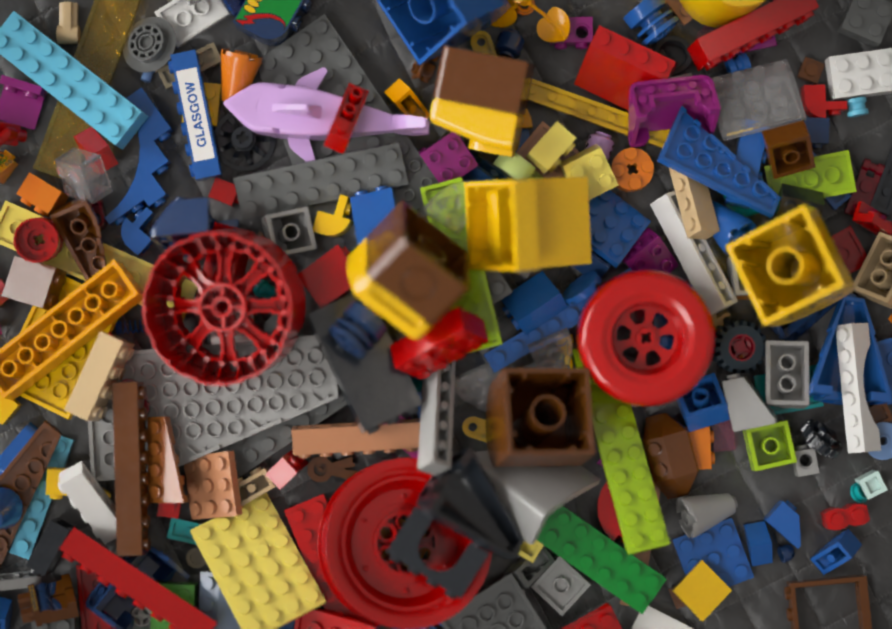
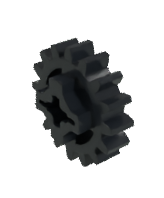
(821, 438)

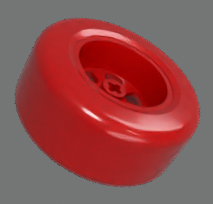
(678, 367)

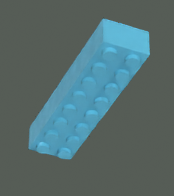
(69, 81)

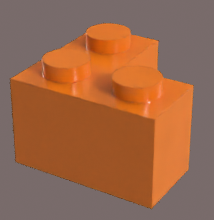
(41, 195)

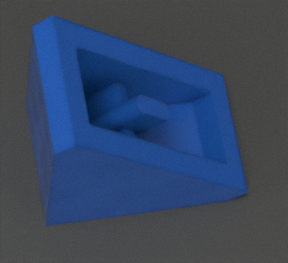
(758, 543)

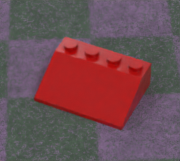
(616, 64)

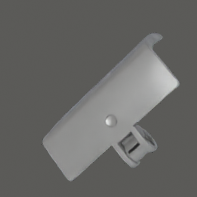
(536, 491)

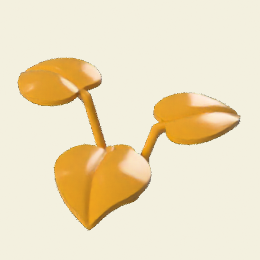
(551, 28)

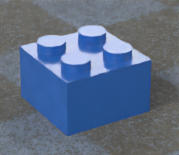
(704, 404)

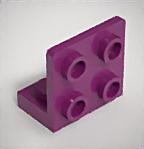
(21, 102)
(448, 158)
(650, 254)

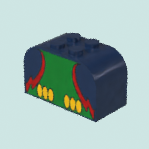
(271, 20)

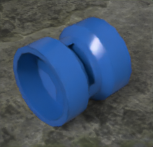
(739, 63)

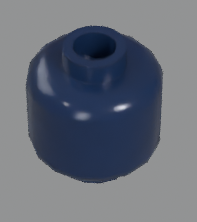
(509, 44)

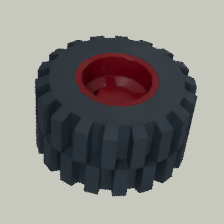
(738, 346)

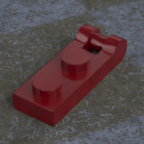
(864, 185)

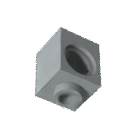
(811, 467)

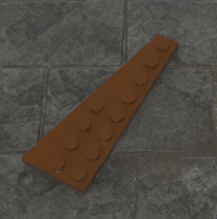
(26, 473)

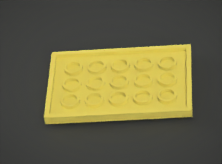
(258, 566)

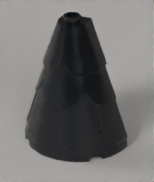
(471, 506)

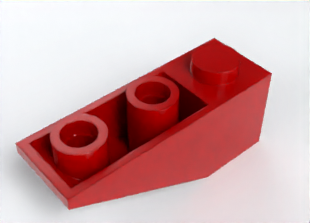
(346, 118)

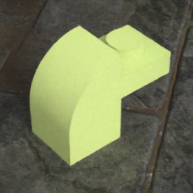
(517, 167)

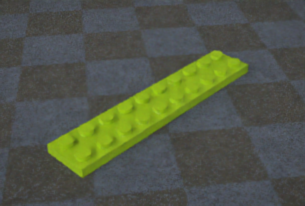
(626, 471)

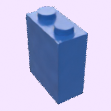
(533, 303)

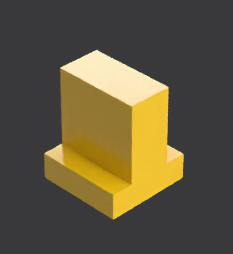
(527, 223)

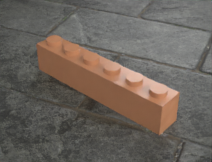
(347, 438)

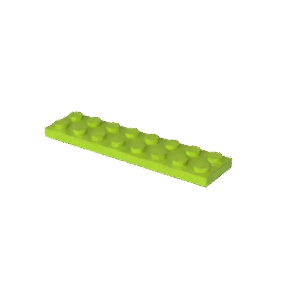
(478, 297)

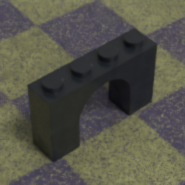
(406, 550)

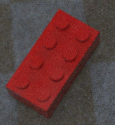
(443, 343)

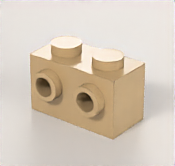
(255, 485)

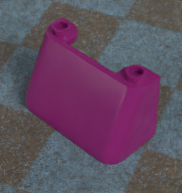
(657, 102)

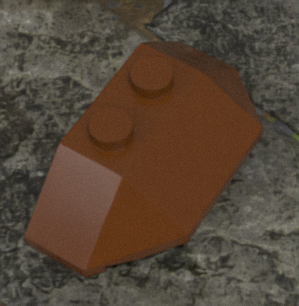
(670, 455)

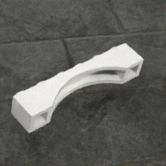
(852, 348)

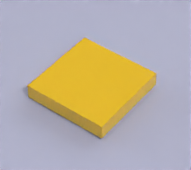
(701, 590)

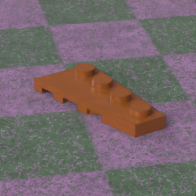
(163, 471)

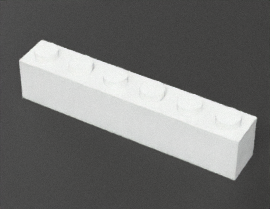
(694, 256)

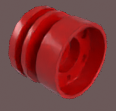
(27, 244)

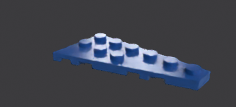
(708, 161)

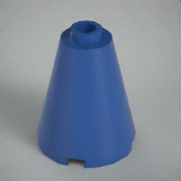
(731, 226)
(10, 508)

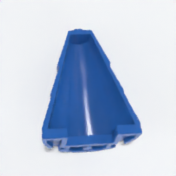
(826, 381)

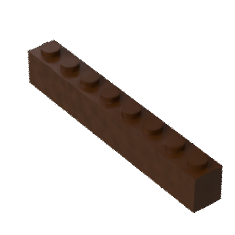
(130, 468)

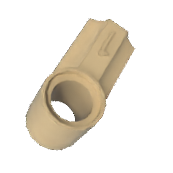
(68, 29)

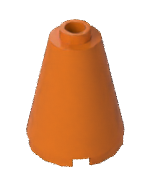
(237, 71)

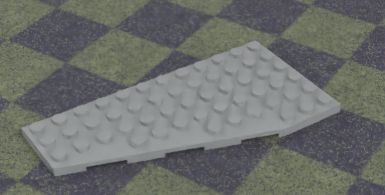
(218, 416)

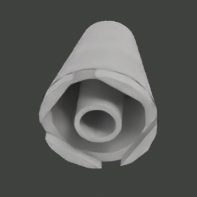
(704, 511)

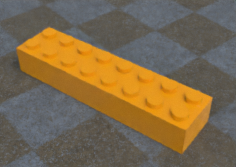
(66, 328)

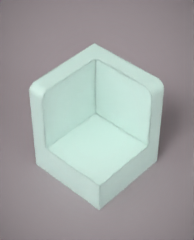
(871, 484)

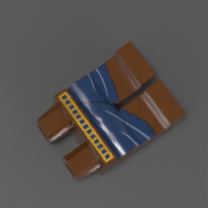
(49, 602)

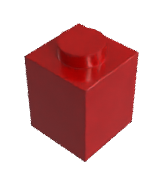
(224, 192)

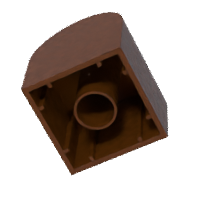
(540, 417)

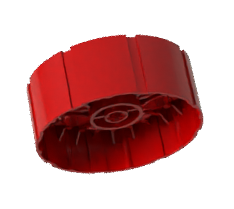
(167, 326)

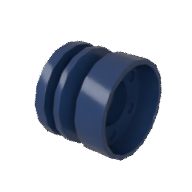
(360, 327)

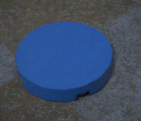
(581, 288)

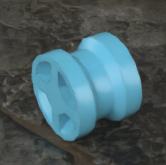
(857, 107)

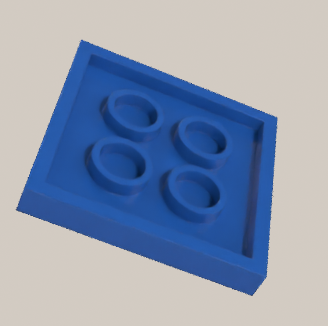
(614, 226)
(719, 549)

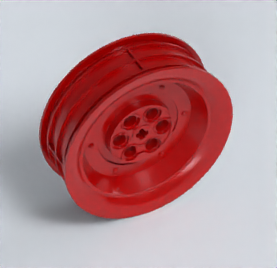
(353, 547)

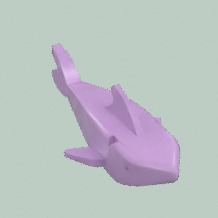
(306, 114)

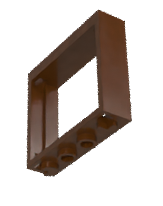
(861, 589)

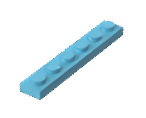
(34, 519)

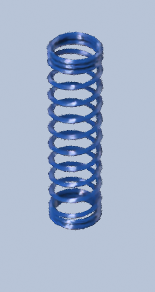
(119, 327)

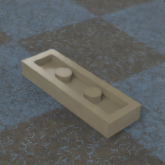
(208, 57)

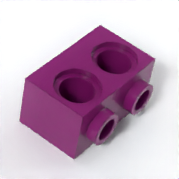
(573, 40)

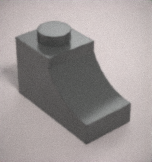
(527, 572)

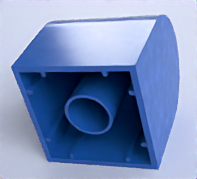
(439, 23)

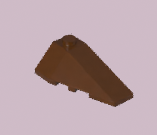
(81, 234)

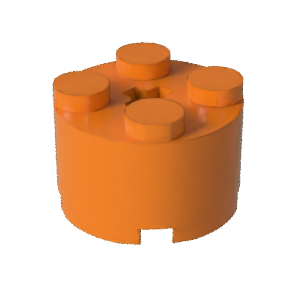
(643, 167)

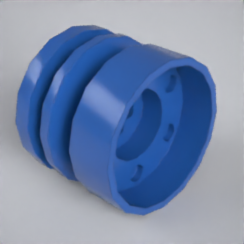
(652, 20)

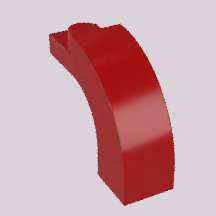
(607, 515)

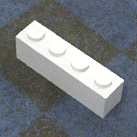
(90, 500)

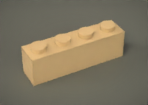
(695, 207)

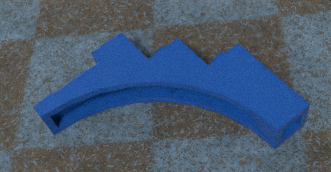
(152, 161)

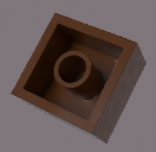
(788, 149)

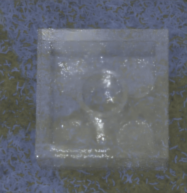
(83, 175)

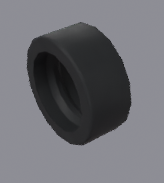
(683, 44)

